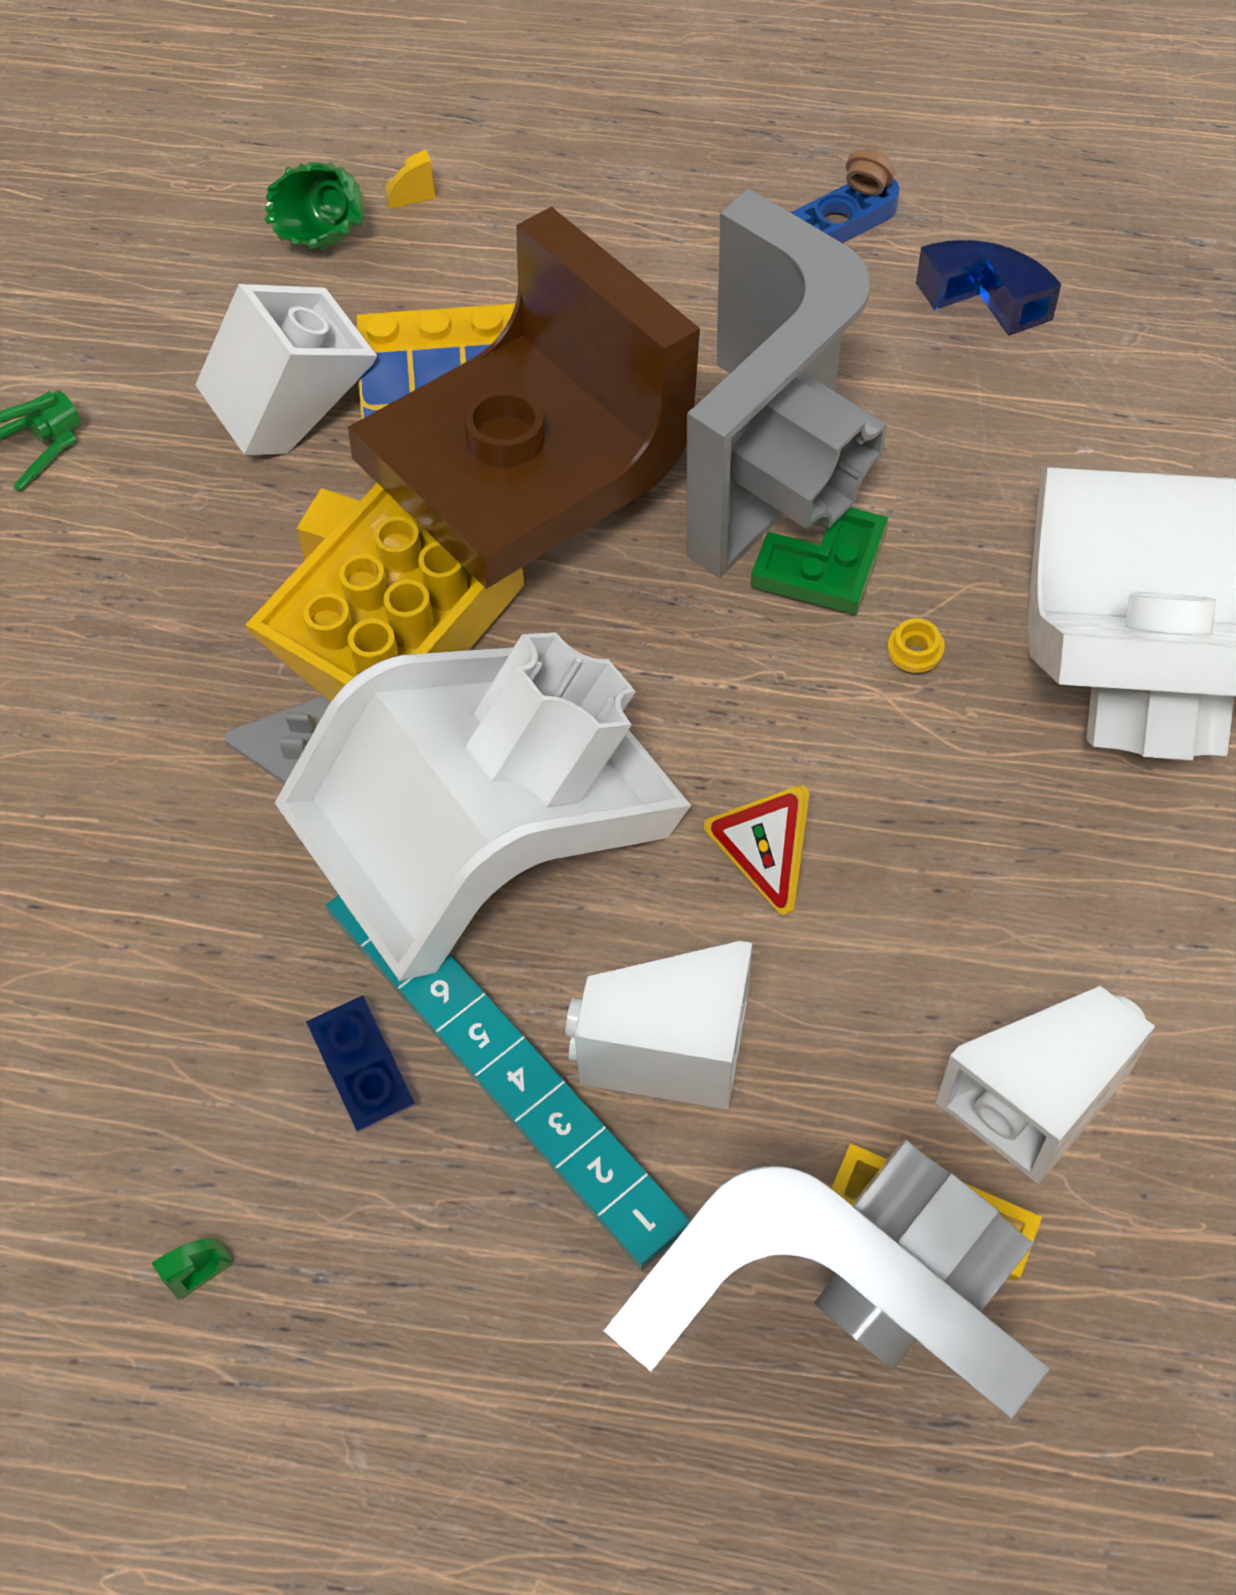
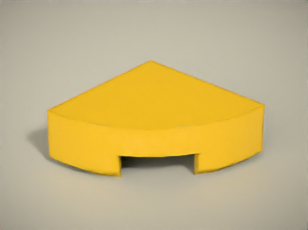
(412, 182)

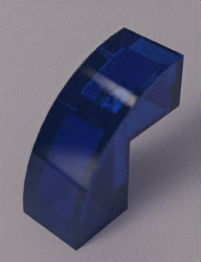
(1009, 282)

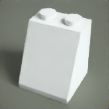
(280, 364)
(664, 1026)
(1044, 1076)

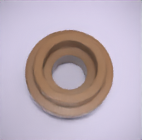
(869, 171)

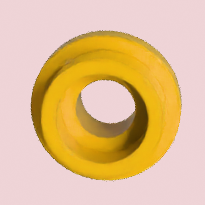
(916, 633)

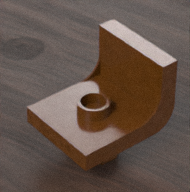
(550, 421)

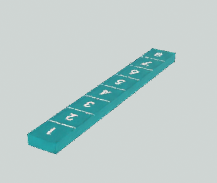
(535, 1101)

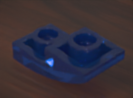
(360, 1063)

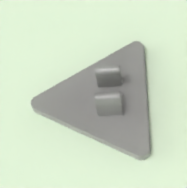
(278, 739)

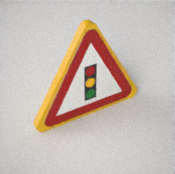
(766, 842)

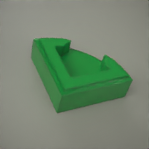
(192, 1265)

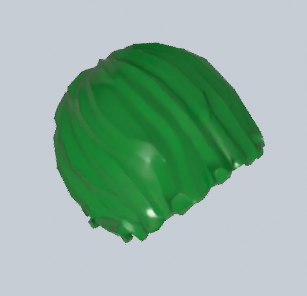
(314, 205)

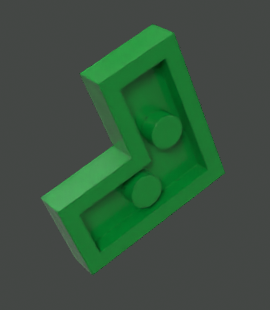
(824, 573)

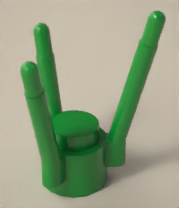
(48, 417)

